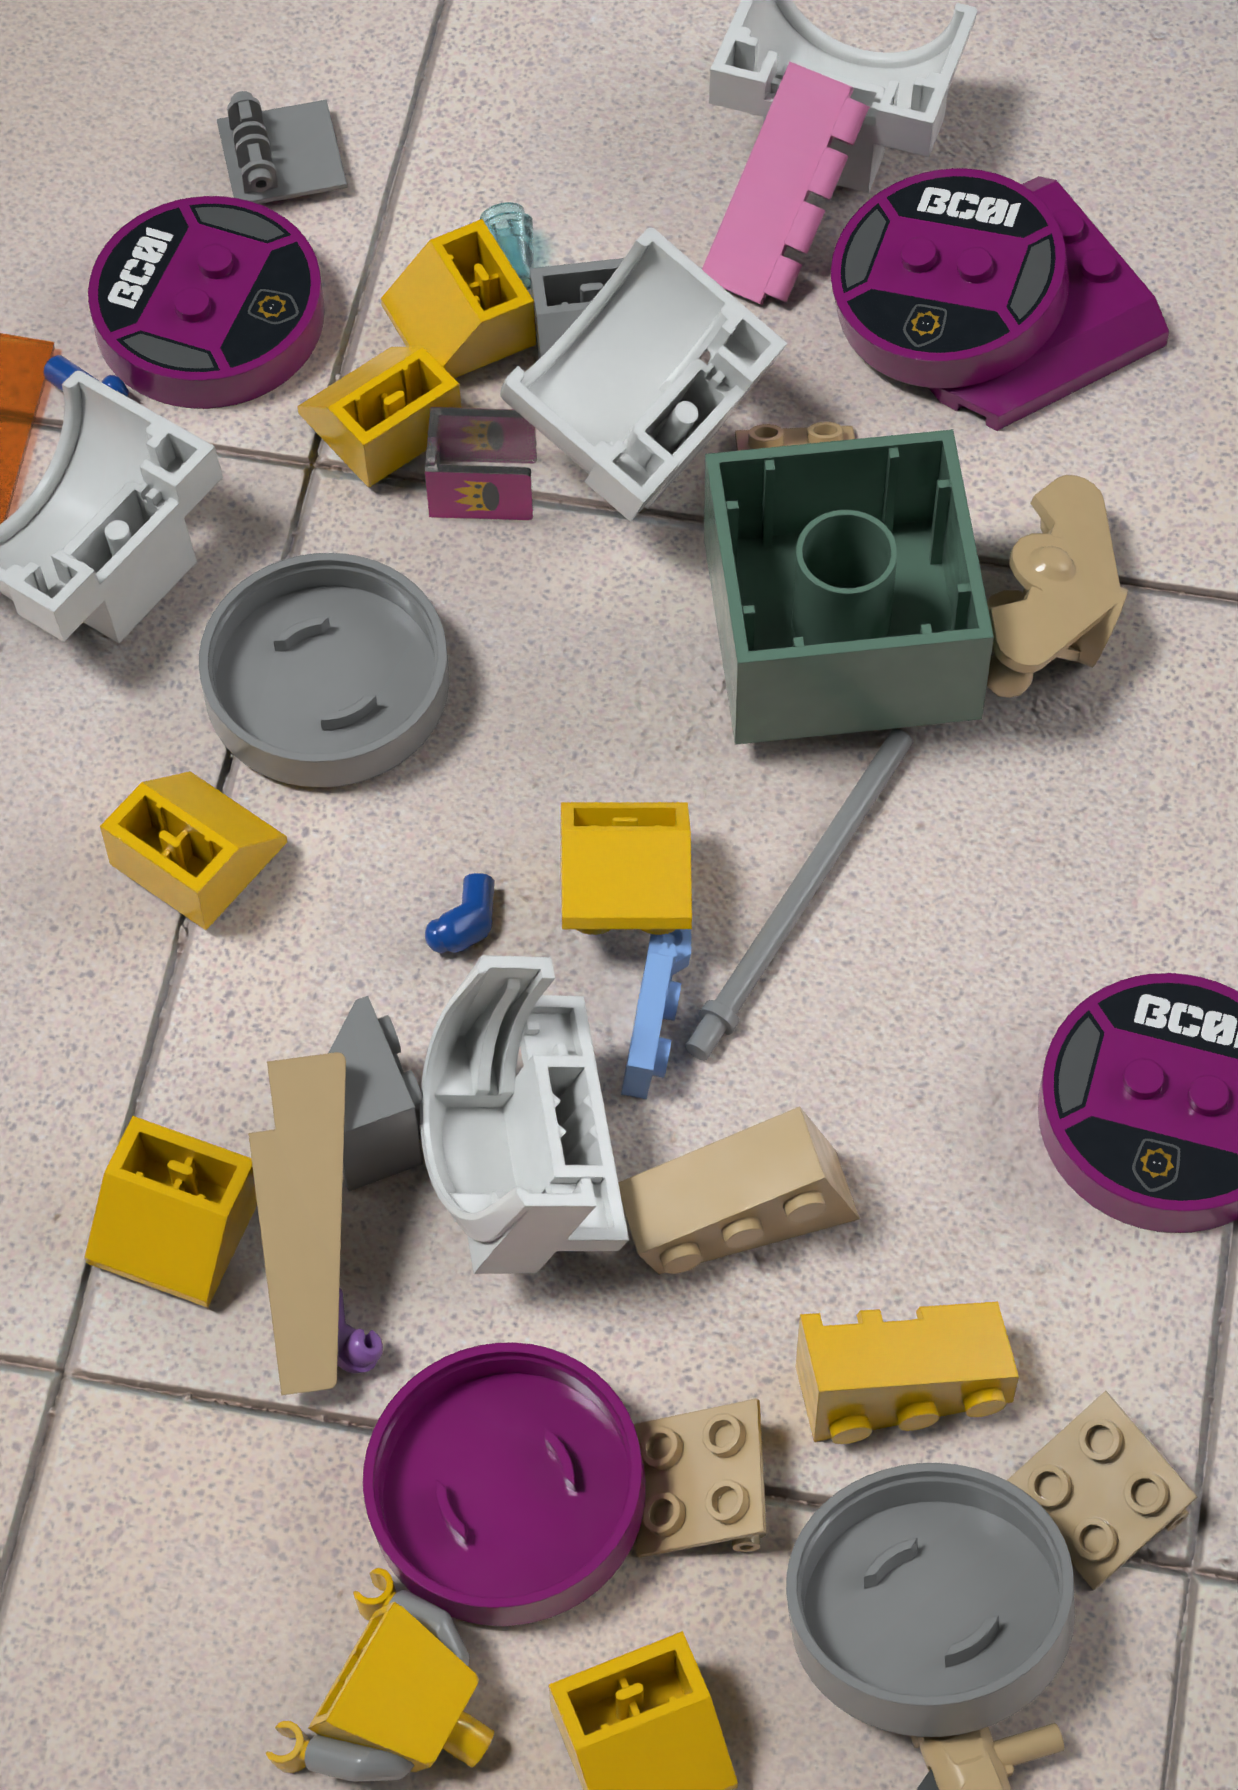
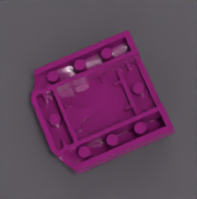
(1104, 326)

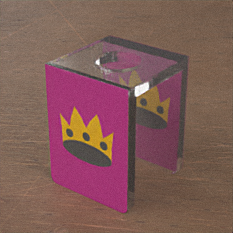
(479, 489)

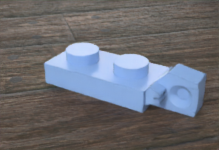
(656, 1001)

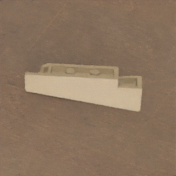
(301, 1215)

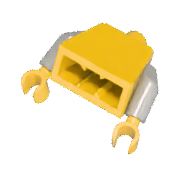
(394, 1696)

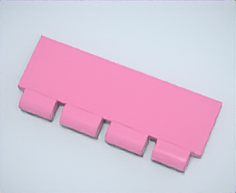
(782, 170)

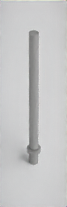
(720, 1015)

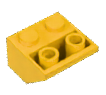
(462, 301)
(382, 410)
(189, 844)
(625, 866)
(171, 1211)
(643, 1722)

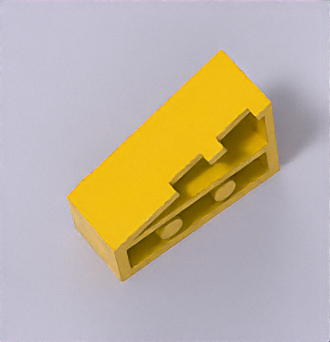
(903, 1370)

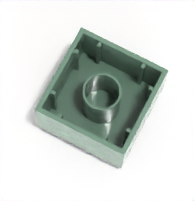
(846, 586)

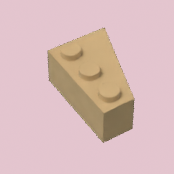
(737, 1195)

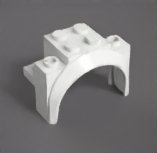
(524, 1155)

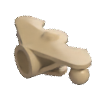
(1068, 589)

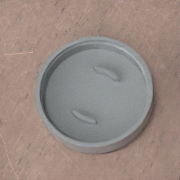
(324, 669)
(931, 1599)

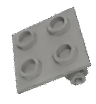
(279, 150)

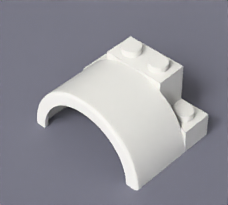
(901, 88)
(628, 375)
(107, 517)

